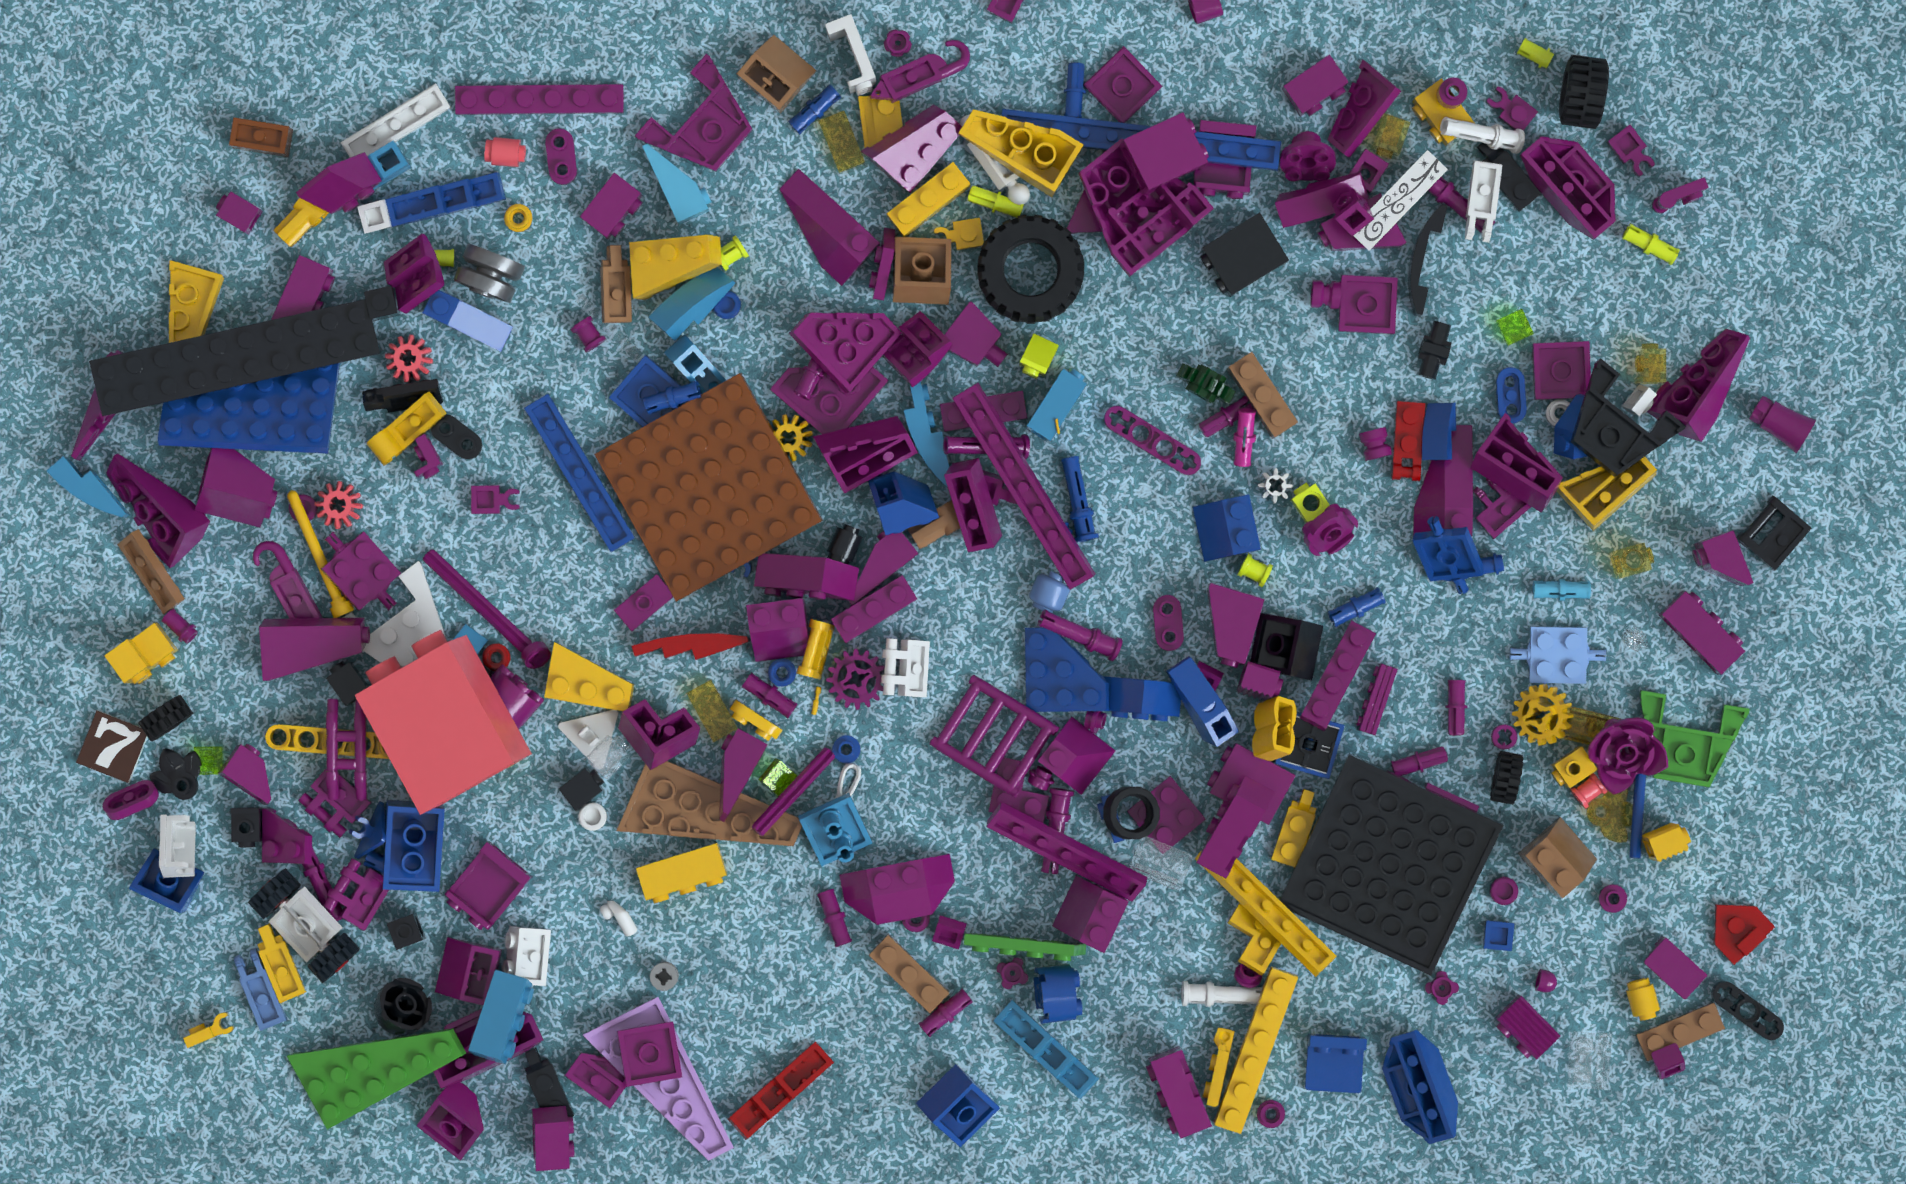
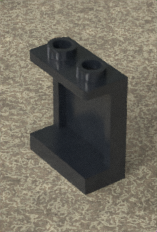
(1243, 255)

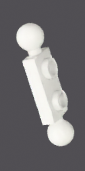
(1000, 175)

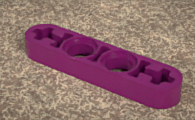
(1149, 445)

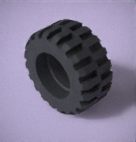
(1038, 231)

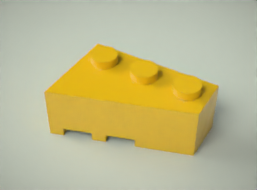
(669, 261)
(1599, 494)

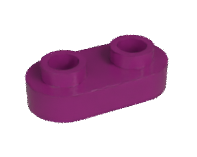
(561, 156)
(1164, 623)
(130, 800)

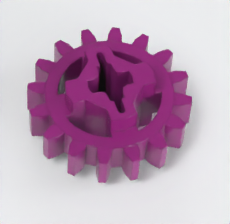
(862, 691)

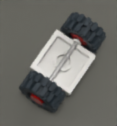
(304, 924)

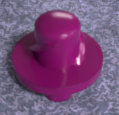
(1307, 158)

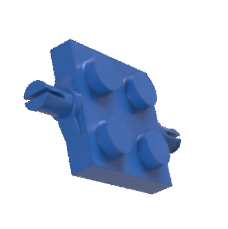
(1448, 554)

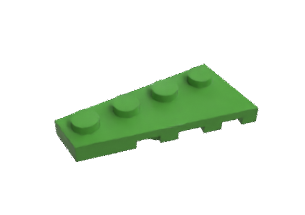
(1034, 948)

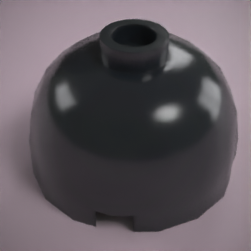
(402, 1007)

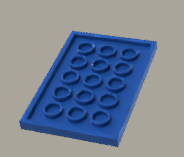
(264, 415)

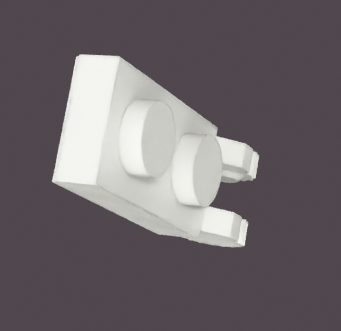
(1483, 198)

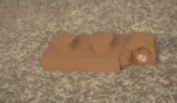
(615, 287)

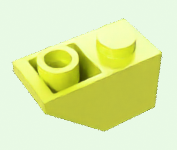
(1038, 356)

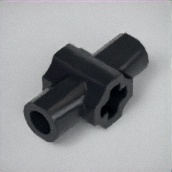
(1434, 350)

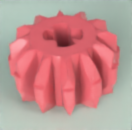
(402, 365)
(336, 514)

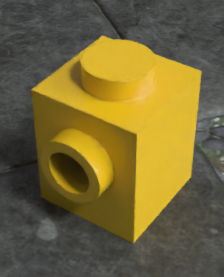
(1573, 768)

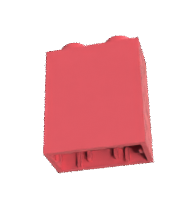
(441, 720)

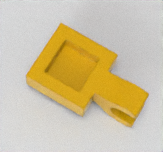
(201, 1033)

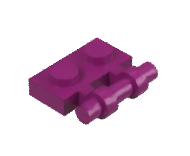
(346, 804)
(364, 900)

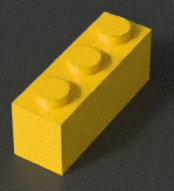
(928, 200)
(682, 873)

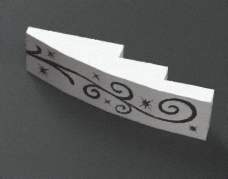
(1401, 198)

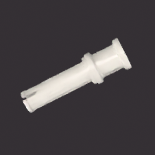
(1493, 136)
(1210, 994)

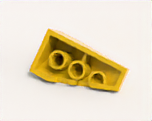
(1028, 150)

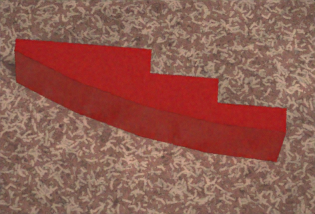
(701, 644)
(780, 1090)

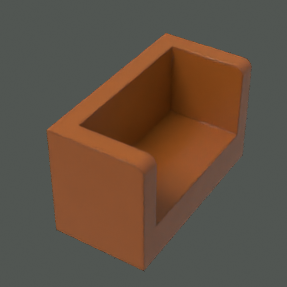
(261, 137)

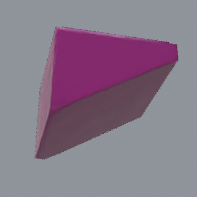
(1668, 1061)

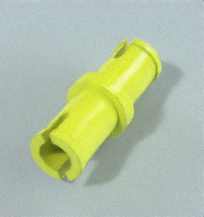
(1650, 244)

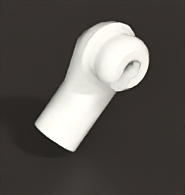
(622, 916)

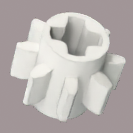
(1275, 477)

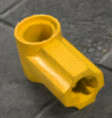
(299, 221)

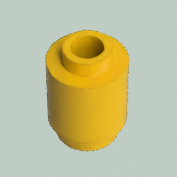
(1642, 999)

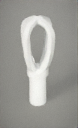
(842, 776)

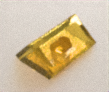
(1585, 725)

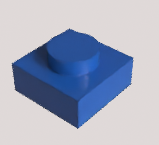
(1498, 935)

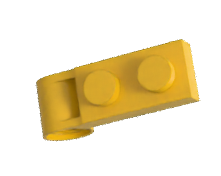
(406, 428)

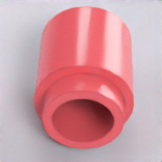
(504, 152)

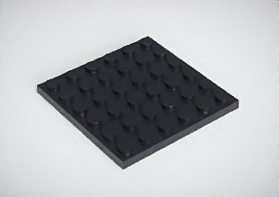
(1390, 864)

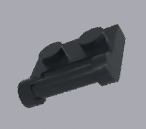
(1782, 537)

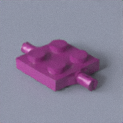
(360, 571)

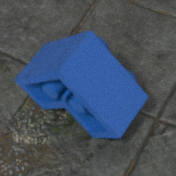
(1143, 698)

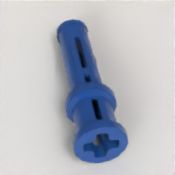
(1081, 513)

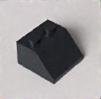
(1287, 645)

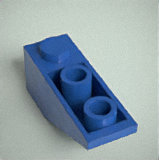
(1202, 703)

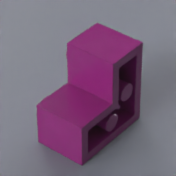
(656, 738)

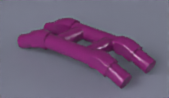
(334, 763)

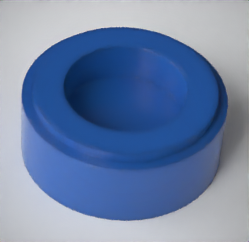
(728, 306)

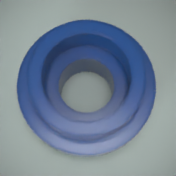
(772, 672)
(846, 739)

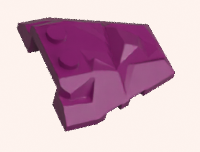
(1135, 224)

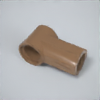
(944, 525)

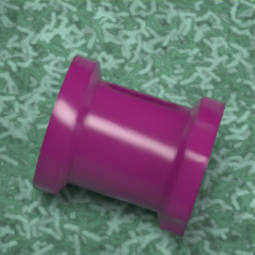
(588, 334)

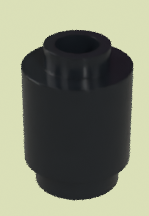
(844, 544)

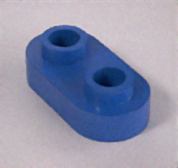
(1511, 395)

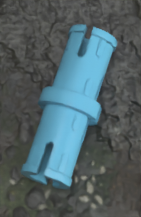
(1561, 589)

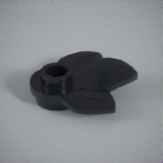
(175, 770)

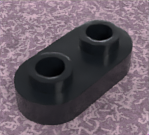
(456, 436)

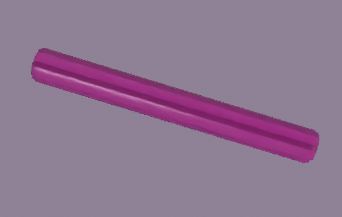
(476, 600)

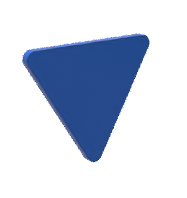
(372, 832)

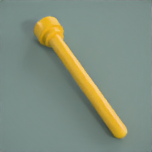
(339, 603)

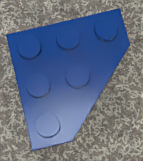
(1060, 676)

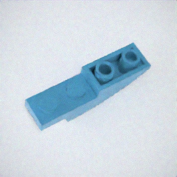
(927, 443)

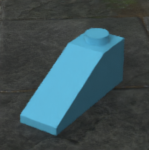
(680, 190)

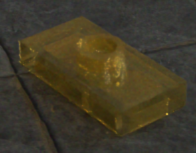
(841, 141)
(712, 710)

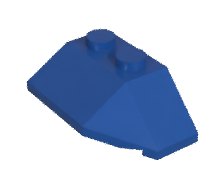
(1421, 1087)

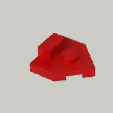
(1739, 930)

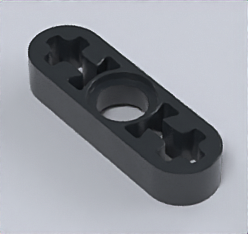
(1759, 1029)

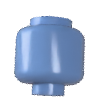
(1049, 592)

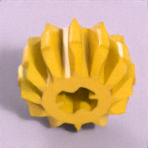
(797, 446)

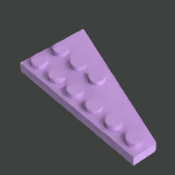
(678, 1099)

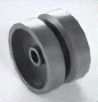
(489, 272)

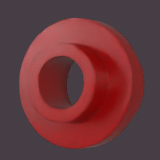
(487, 654)

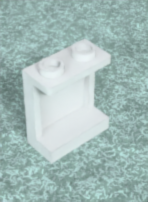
(846, 27)

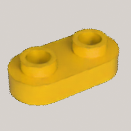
(764, 727)

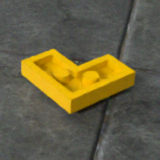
(1262, 944)

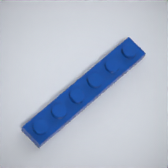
(579, 473)

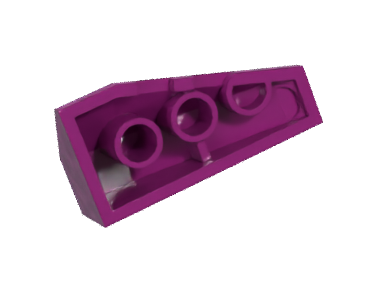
(1703, 387)
(161, 509)

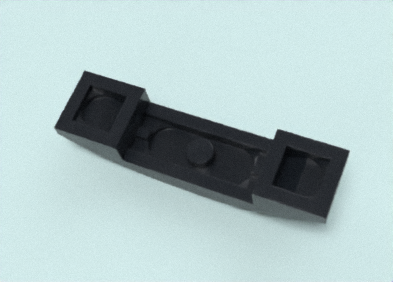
(1419, 293)

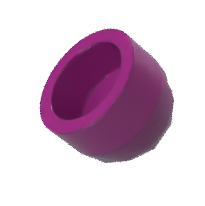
(1545, 981)

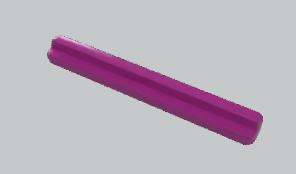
(793, 791)

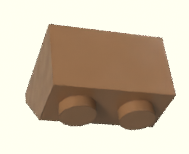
(922, 270)

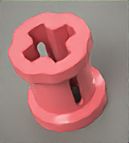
(1588, 790)

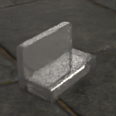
(1161, 862)

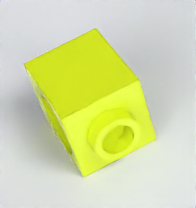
(1301, 493)

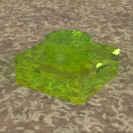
(1514, 327)
(777, 777)

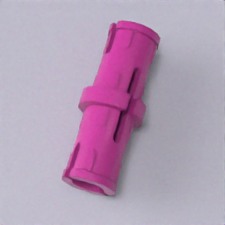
(1245, 419)

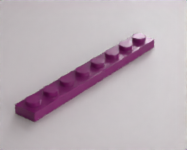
(1024, 486)

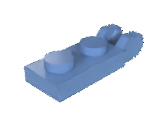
(260, 992)

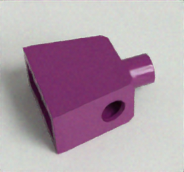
(975, 337)

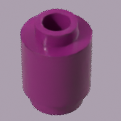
(1446, 99)

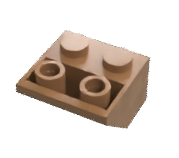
(776, 73)

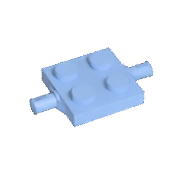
(1557, 654)

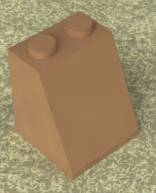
(1559, 858)

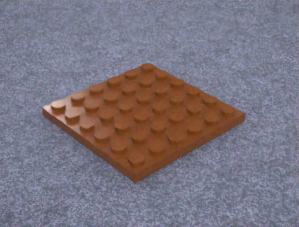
(708, 487)

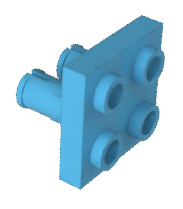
(835, 830)

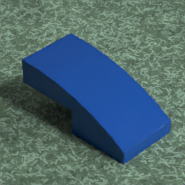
(1437, 428)

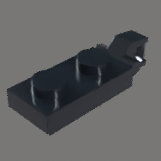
(1514, 181)
(400, 396)
(545, 1082)

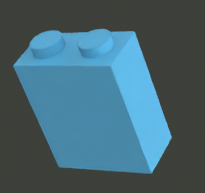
(1057, 404)

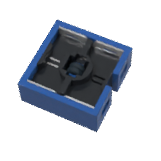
(1319, 748)

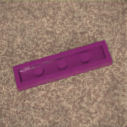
(1337, 675)

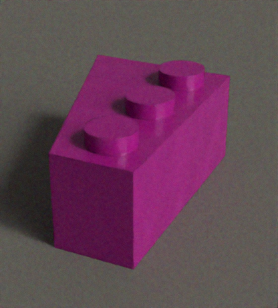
(865, 450)
(1516, 466)
(1234, 826)

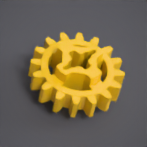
(1537, 703)

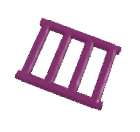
(988, 771)

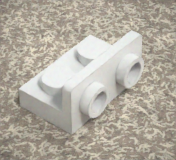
(527, 953)

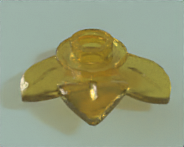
(1617, 815)

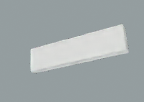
(398, 122)

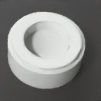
(592, 816)

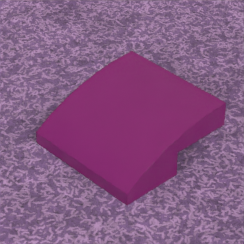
(414, 273)
(917, 349)

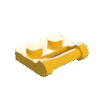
(816, 649)

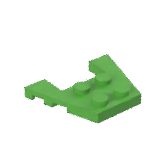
(1692, 753)

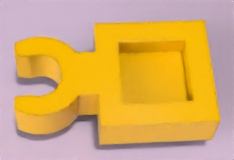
(964, 233)

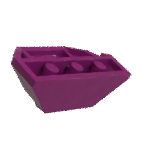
(1572, 184)
(899, 889)
(471, 1065)

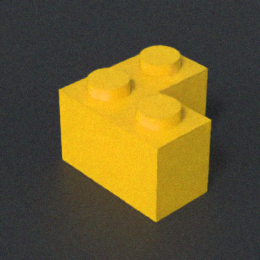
(139, 655)

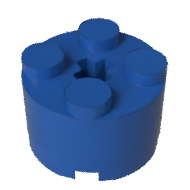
(1057, 993)

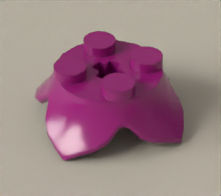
(1643, 756)

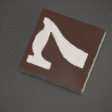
(112, 746)

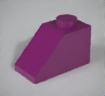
(247, 772)

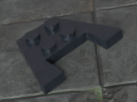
(1611, 435)

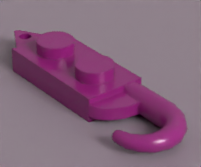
(919, 74)
(288, 584)

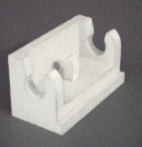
(177, 846)

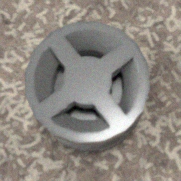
(664, 971)

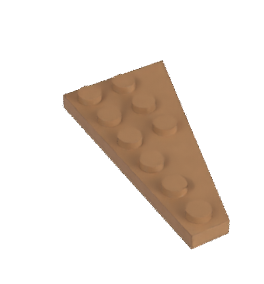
(688, 805)

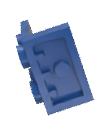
(1334, 1063)

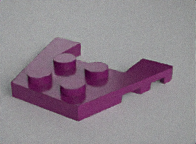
(711, 130)

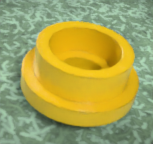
(514, 209)

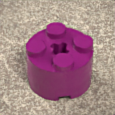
(516, 695)

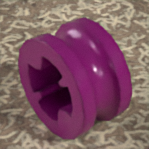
(1495, 736)

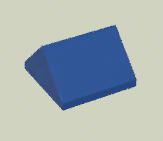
(172, 891)

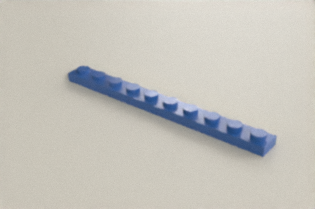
(1104, 134)

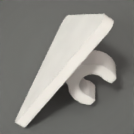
(589, 730)

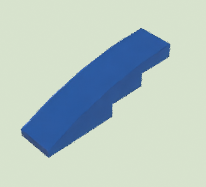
(445, 199)

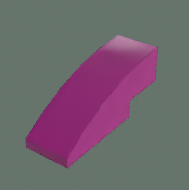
(1316, 199)

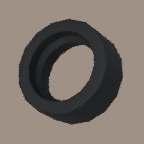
(1152, 812)

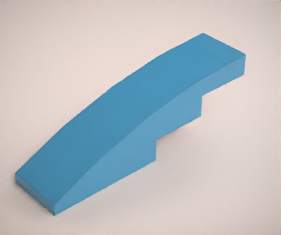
(1046, 1049)

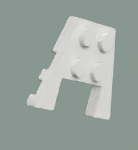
(407, 626)

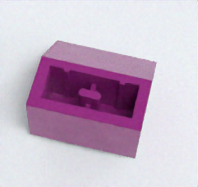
(467, 970)

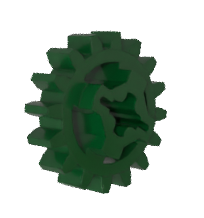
(1206, 383)

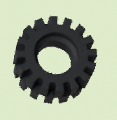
(165, 718)
(1506, 777)

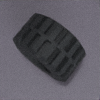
(1583, 91)

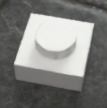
(374, 216)
(1640, 400)

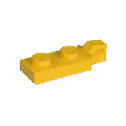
(1295, 830)
(279, 965)
(1218, 1064)

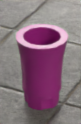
(1782, 422)

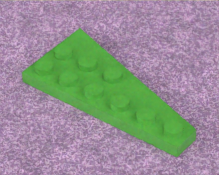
(361, 1074)

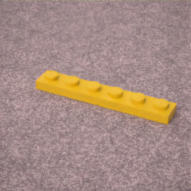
(1276, 917)
(1255, 1050)

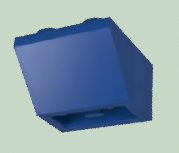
(902, 502)

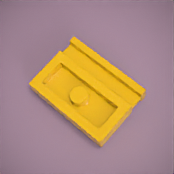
(878, 118)

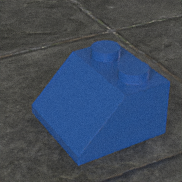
(1226, 528)
(957, 1105)

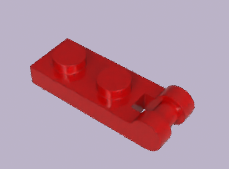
(1408, 440)

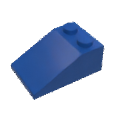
(412, 847)

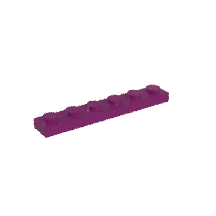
(539, 99)
(1066, 852)

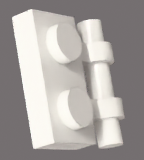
(912, 668)

